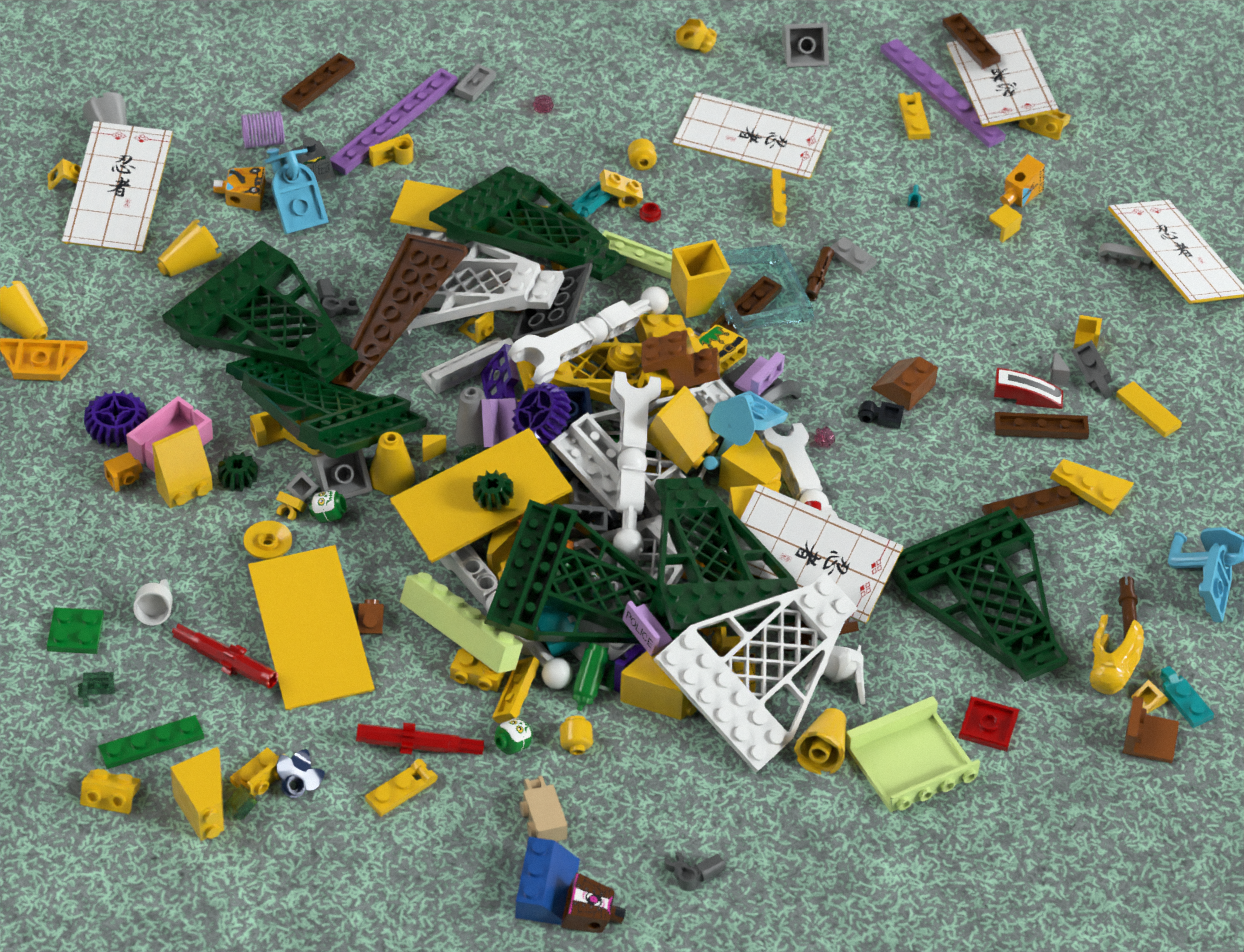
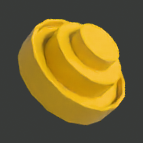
(623, 358)

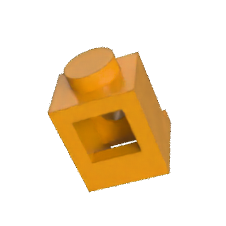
(122, 470)

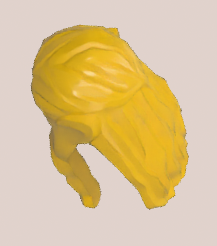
(1114, 669)

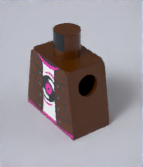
(590, 906)

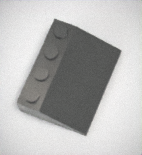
(563, 309)

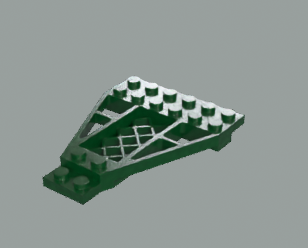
(507, 210)
(251, 282)
(335, 416)
(967, 550)
(531, 572)
(690, 603)

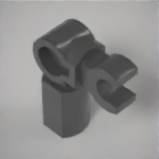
(333, 306)
(690, 876)

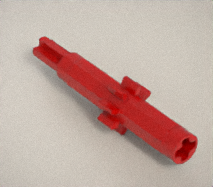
(232, 657)
(409, 738)

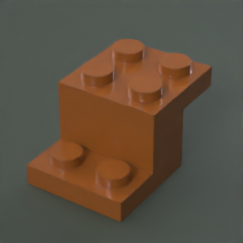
(677, 355)

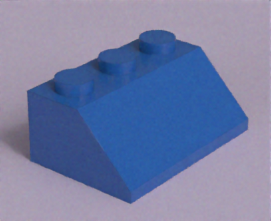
(545, 881)

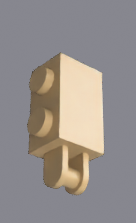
(543, 811)

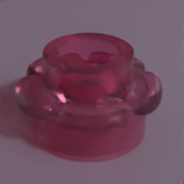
(543, 104)
(824, 437)

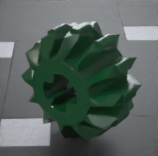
(237, 471)
(493, 490)

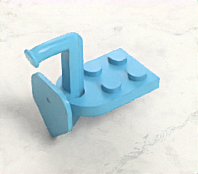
(295, 192)
(738, 419)
(1222, 551)

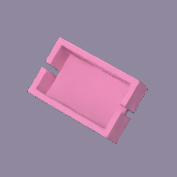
(167, 421)

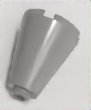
(107, 109)
(469, 417)

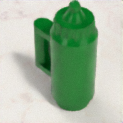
(591, 674)

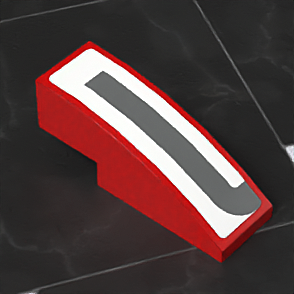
(1027, 389)

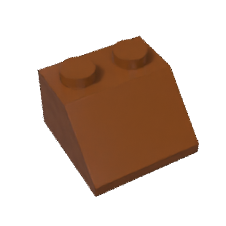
(907, 381)

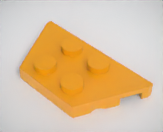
(41, 358)

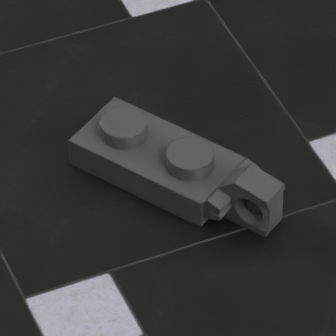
(1093, 368)

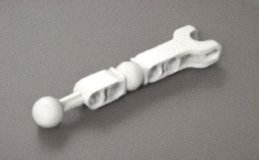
(574, 340)
(632, 461)
(796, 466)
(556, 671)

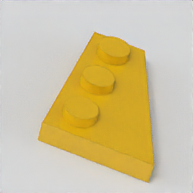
(1092, 485)

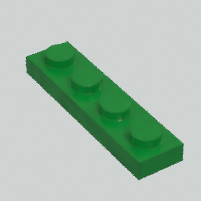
(151, 742)

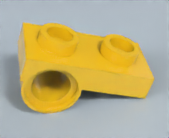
(397, 149)
(627, 190)

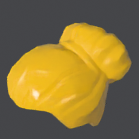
(696, 36)

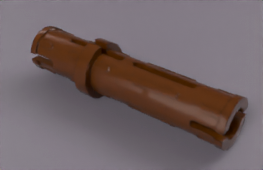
(817, 278)
(1128, 602)

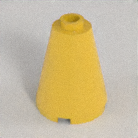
(189, 250)
(21, 313)
(391, 465)
(823, 743)

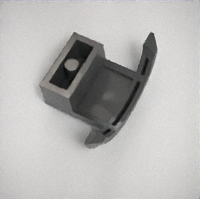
(773, 393)

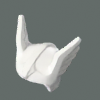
(842, 666)

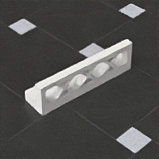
(463, 366)

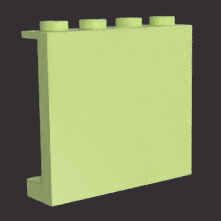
(910, 755)

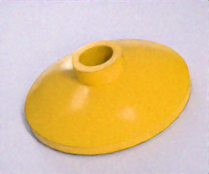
(267, 533)

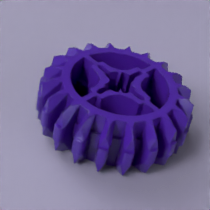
(543, 411)
(101, 413)

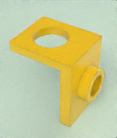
(65, 170)
(483, 327)

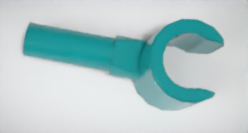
(915, 196)

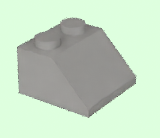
(805, 44)
(344, 474)

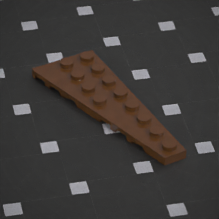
(407, 287)

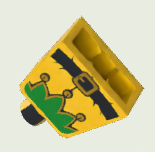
(729, 344)

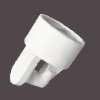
(153, 603)

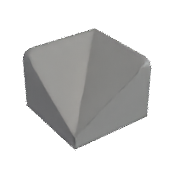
(1059, 371)
(302, 486)

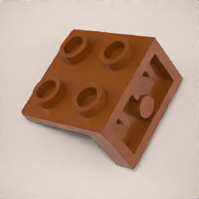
(1149, 735)

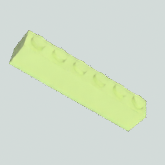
(460, 622)

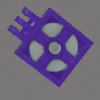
(500, 376)

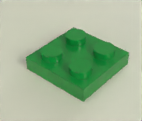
(75, 630)

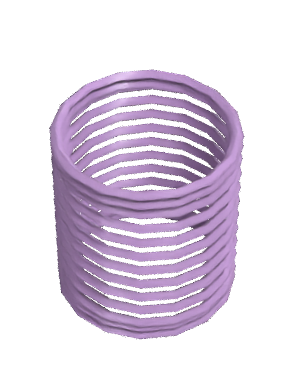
(278, 123)

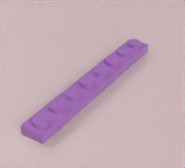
(941, 91)
(393, 120)

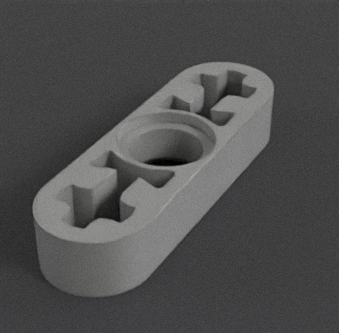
(1116, 249)

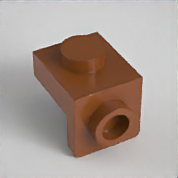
(370, 617)

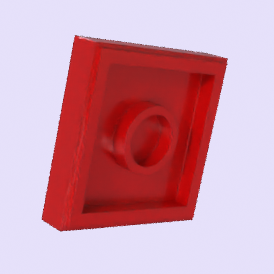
(988, 723)

